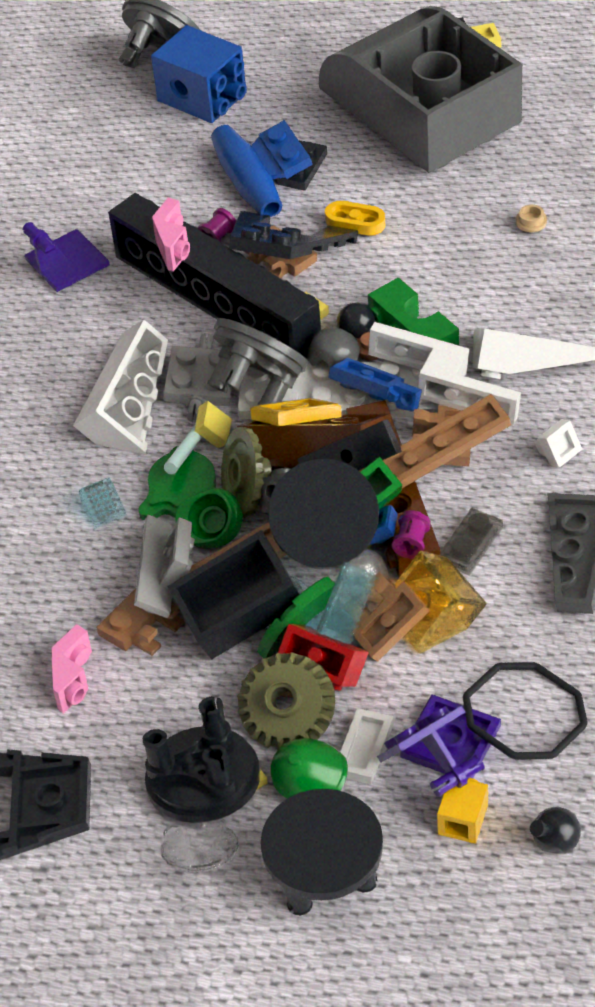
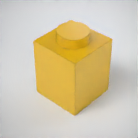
(463, 811)

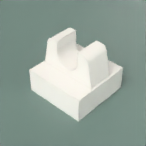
(558, 443)

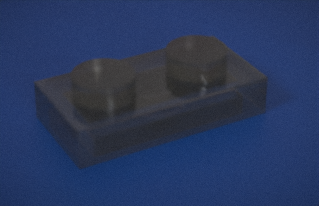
(472, 540)

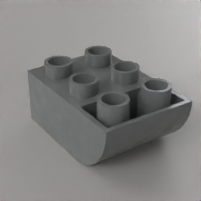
(427, 86)

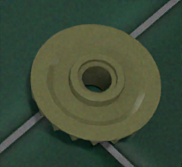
(244, 468)
(311, 704)

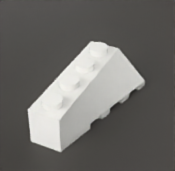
(123, 396)

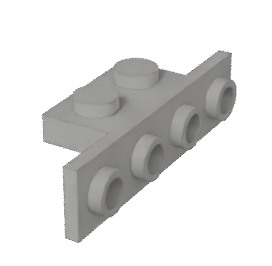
(162, 562)

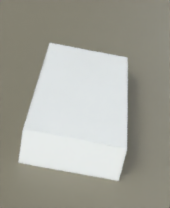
(364, 743)

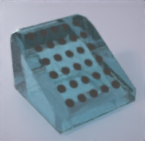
(101, 502)

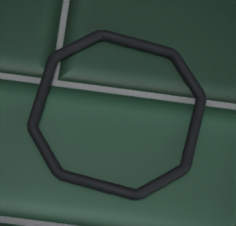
(500, 746)

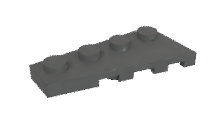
(573, 551)

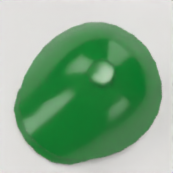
(214, 517)
(307, 766)

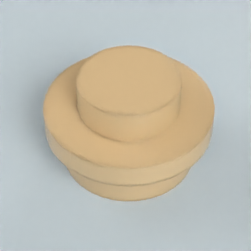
(531, 218)

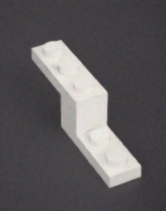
(441, 367)

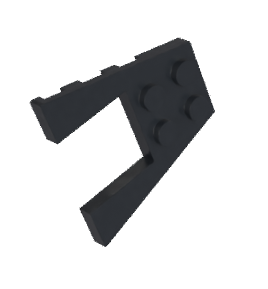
(254, 235)
(46, 799)

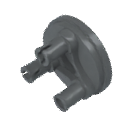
(150, 24)
(251, 348)

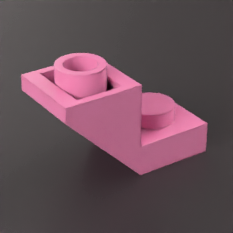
(170, 233)
(67, 674)

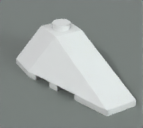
(514, 353)

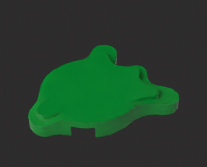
(169, 490)

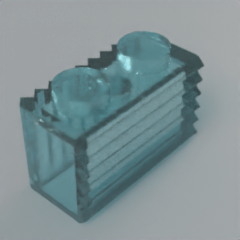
(347, 603)

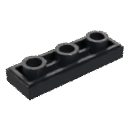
(364, 445)

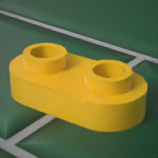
(365, 218)

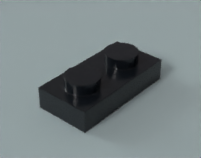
(303, 178)

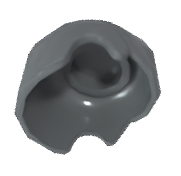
(332, 346)

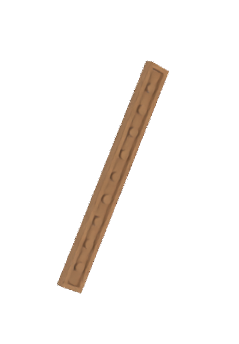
(424, 452)

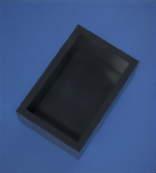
(234, 594)

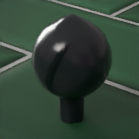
(356, 319)
(556, 830)

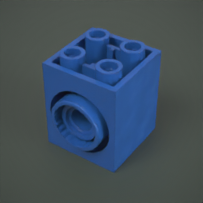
(199, 74)

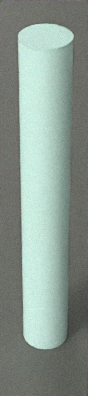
(182, 451)

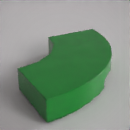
(304, 609)

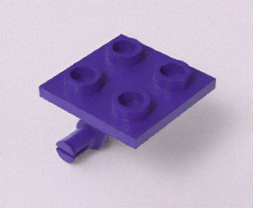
(63, 259)
(455, 774)

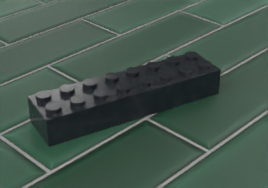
(216, 278)

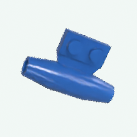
(254, 166)

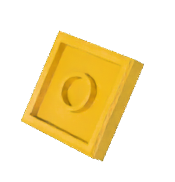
(295, 411)

